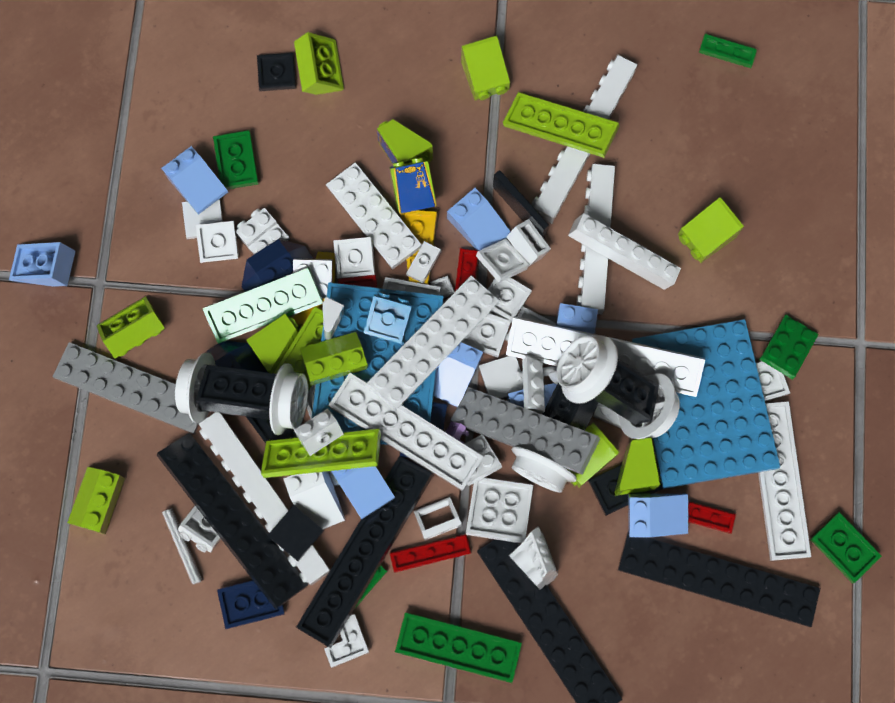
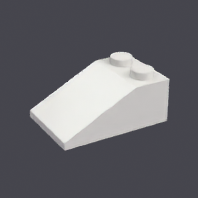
(315, 497)

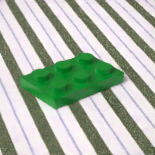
(235, 160)
(789, 347)
(846, 547)

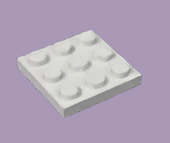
(499, 510)

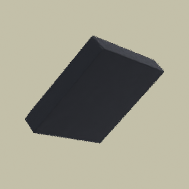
(276, 72)
(295, 533)

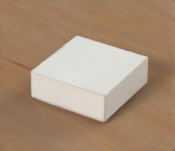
(445, 284)

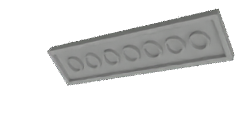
(122, 385)
(526, 429)

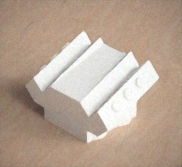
(535, 559)

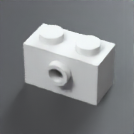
(528, 242)
(318, 432)

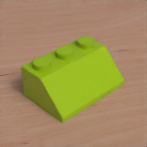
(318, 64)
(130, 327)
(333, 358)
(96, 500)

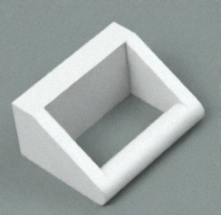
(332, 316)
(441, 528)

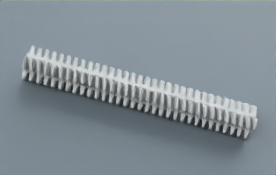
(180, 544)

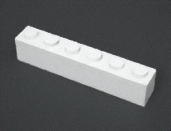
(624, 251)

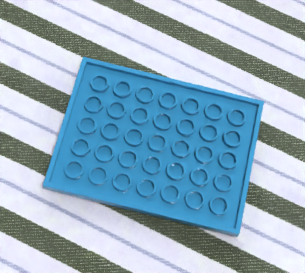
(377, 351)
(727, 423)

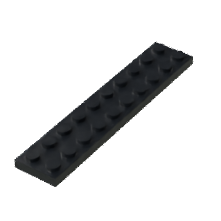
(232, 520)
(363, 555)
(719, 579)
(549, 627)

